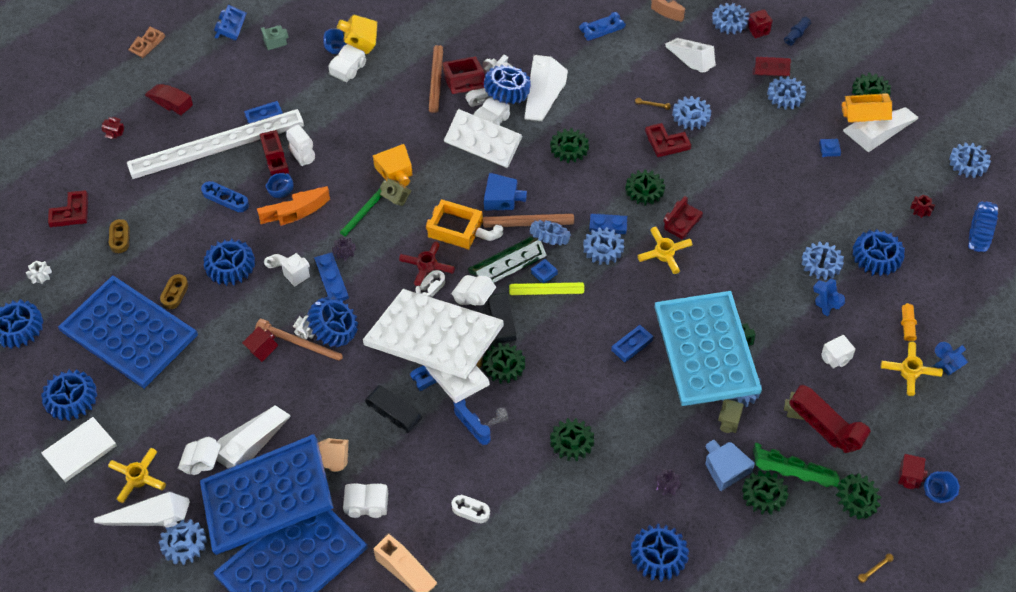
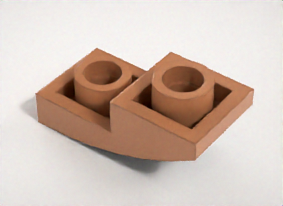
(670, 10)
(144, 45)

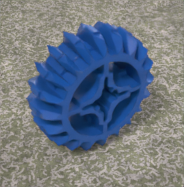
(507, 84)
(983, 226)
(876, 256)
(229, 261)
(332, 321)
(19, 327)
(56, 395)
(676, 549)

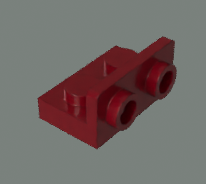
(772, 66)
(681, 218)

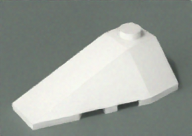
(547, 81)
(873, 133)
(250, 438)
(157, 511)

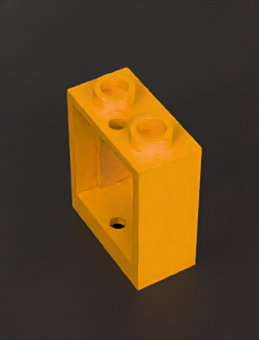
(867, 107)
(449, 236)

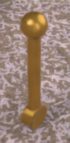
(667, 106)
(863, 577)

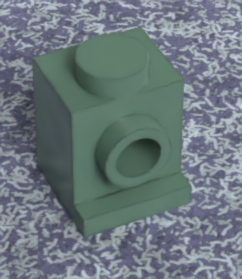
(274, 37)

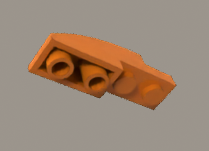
(301, 206)

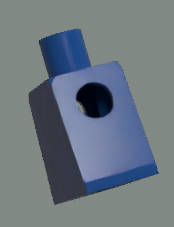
(502, 193)

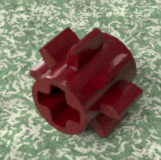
(112, 127)
(922, 206)

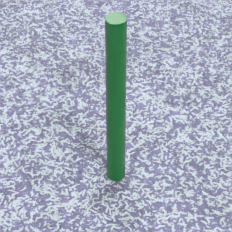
(362, 212)

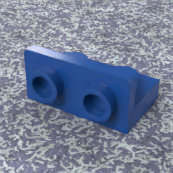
(230, 22)

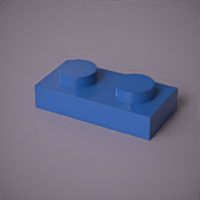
(263, 112)
(612, 222)
(632, 343)

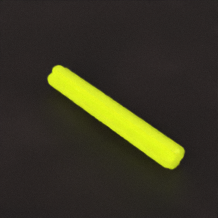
(546, 288)

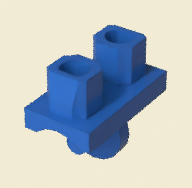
(828, 296)
(951, 359)

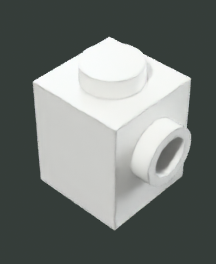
(295, 269)
(838, 352)

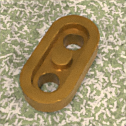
(119, 237)
(174, 293)

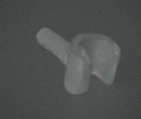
(502, 417)

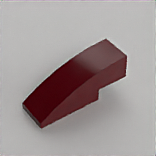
(170, 98)
(274, 152)

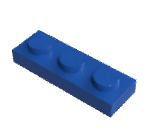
(331, 276)

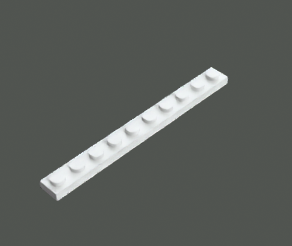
(212, 144)

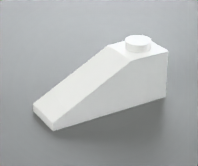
(694, 54)

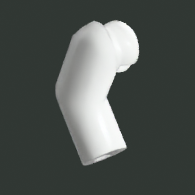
(490, 235)
(274, 260)

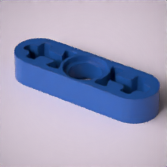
(221, 190)

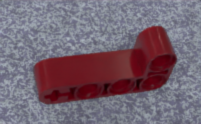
(828, 422)

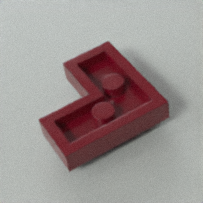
(664, 144)
(73, 213)

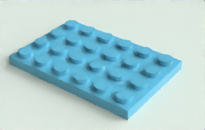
(707, 348)

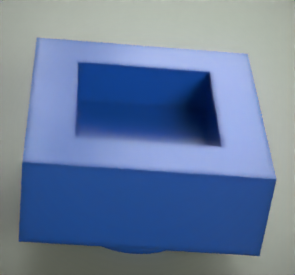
(830, 147)
(544, 271)

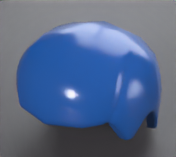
(333, 38)
(282, 182)
(941, 482)

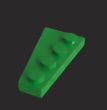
(794, 466)

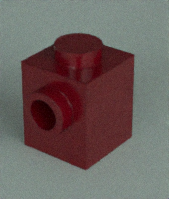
(759, 23)
(260, 343)
(912, 471)

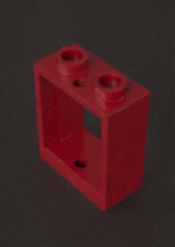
(471, 74)

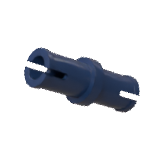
(797, 31)

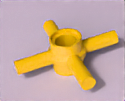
(665, 250)
(916, 365)
(139, 481)

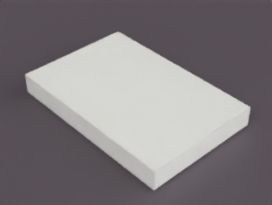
(79, 449)

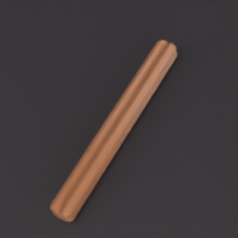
(436, 79)
(526, 220)

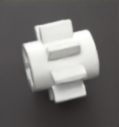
(38, 272)
(302, 329)

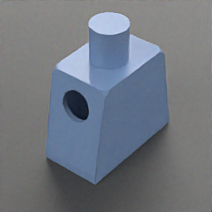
(727, 464)

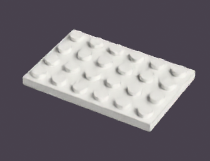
(433, 333)

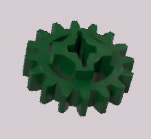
(870, 85)
(569, 145)
(654, 187)
(496, 368)
(565, 445)
(762, 495)
(858, 496)

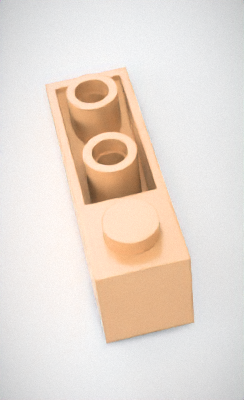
(334, 453)
(403, 565)

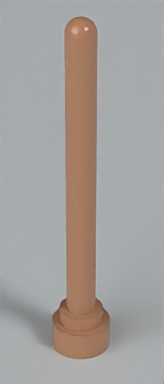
(264, 324)

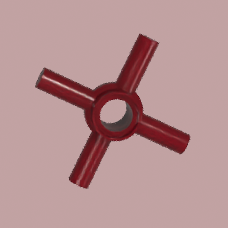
(426, 263)

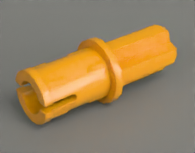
(909, 322)

